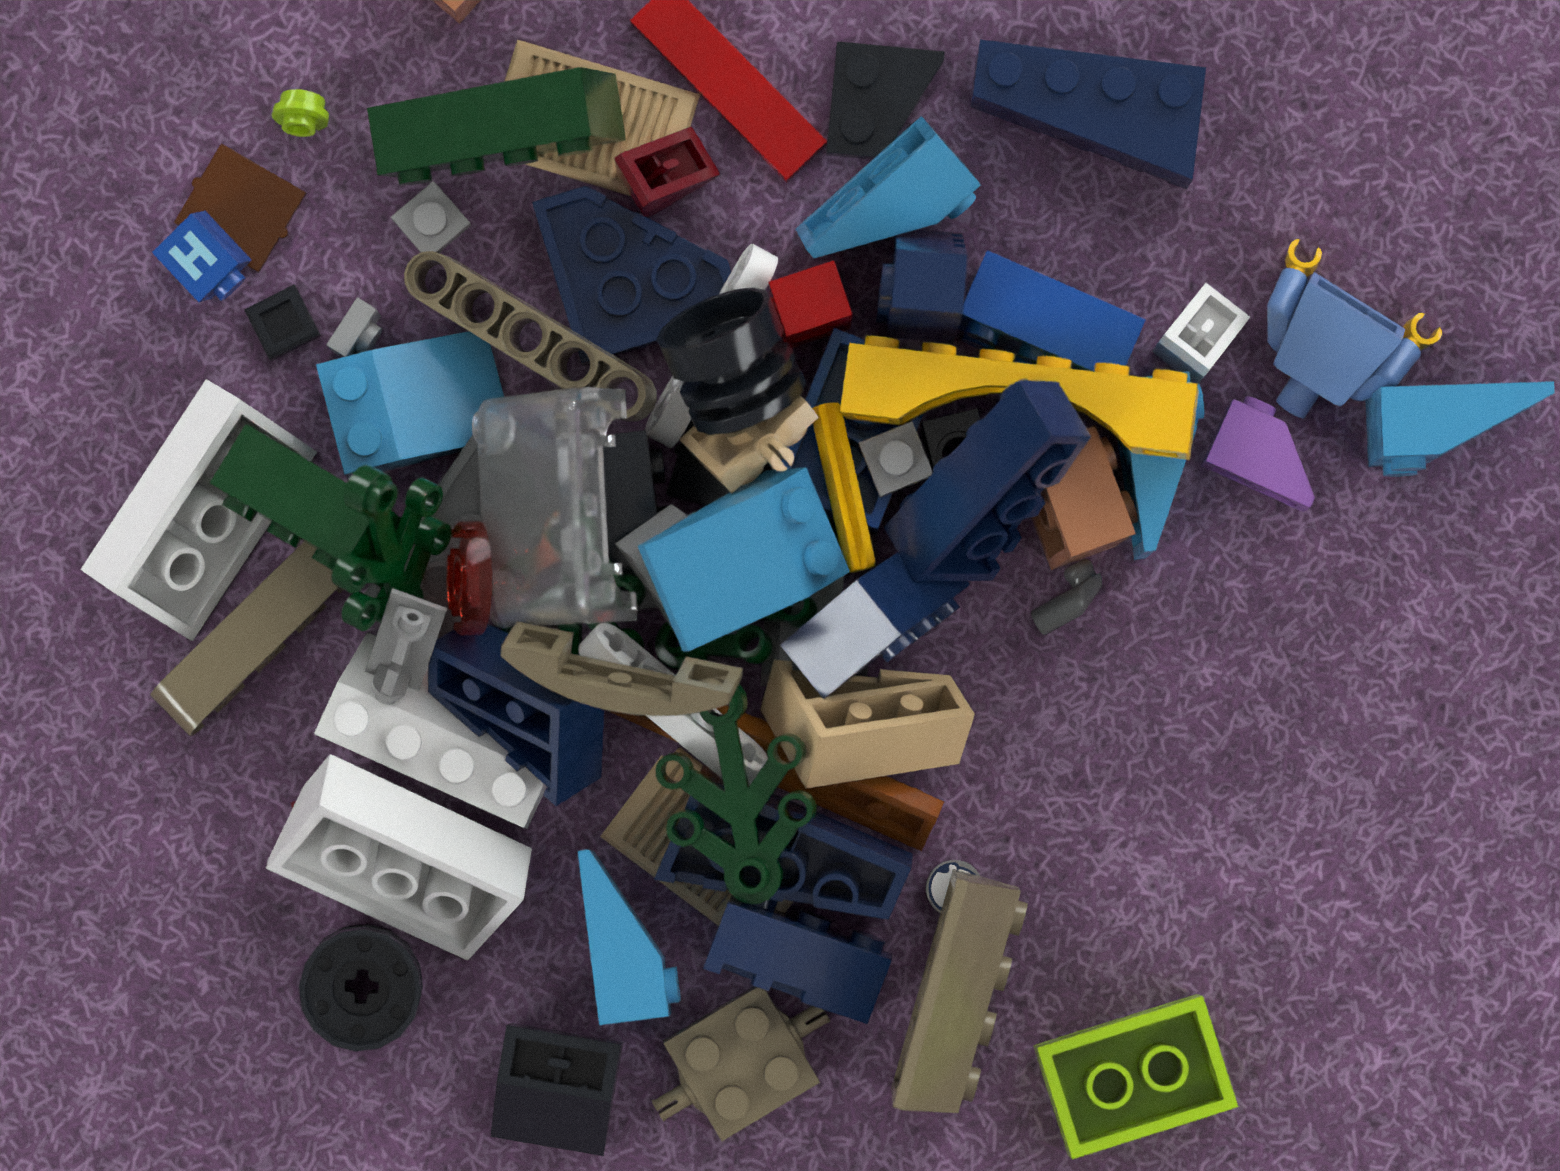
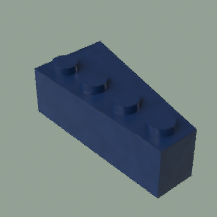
(1099, 103)
(924, 286)
(989, 485)
(820, 866)

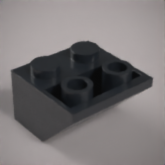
(555, 1089)

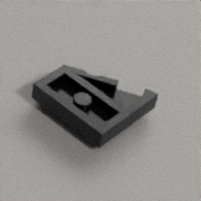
(875, 95)

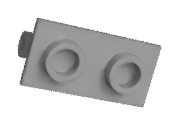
(403, 645)

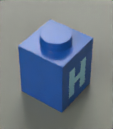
(203, 258)

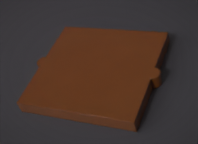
(245, 202)

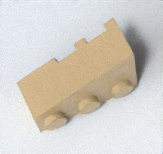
(868, 723)

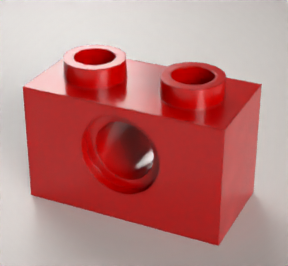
(810, 304)

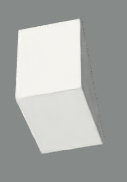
(1201, 333)

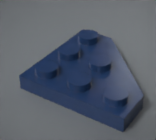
(621, 270)

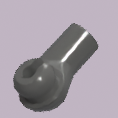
(1072, 603)

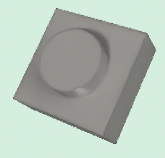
(431, 220)
(356, 331)
(895, 459)

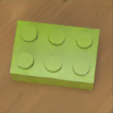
(1135, 1076)

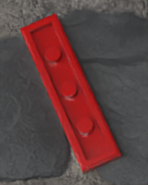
(730, 84)

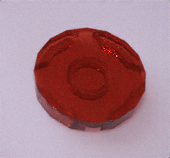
(470, 578)

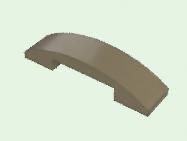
(547, 659)

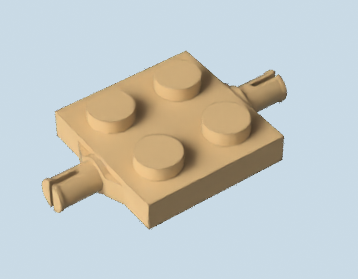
(741, 455)

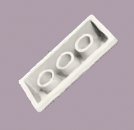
(173, 538)
(426, 743)
(400, 858)

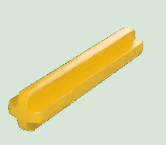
(843, 487)

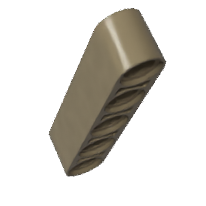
(508, 320)
(246, 640)

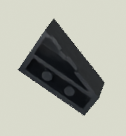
(630, 494)

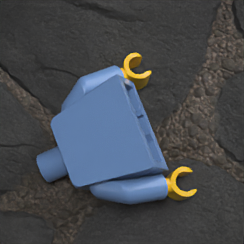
(1334, 340)

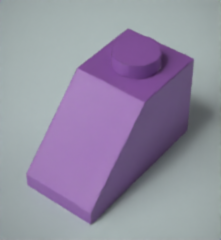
(1259, 453)

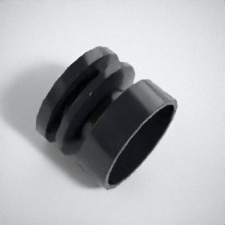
(731, 361)
(333, 1006)

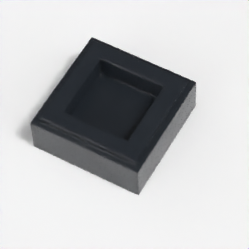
(282, 322)

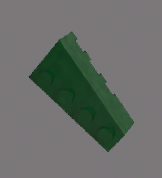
(495, 123)

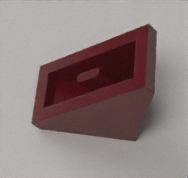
(665, 170)

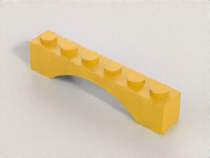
(901, 384)

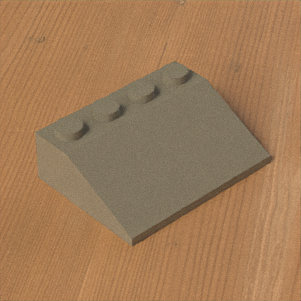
(956, 993)

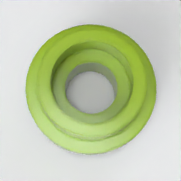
(300, 112)

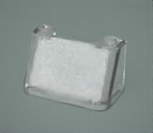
(549, 506)

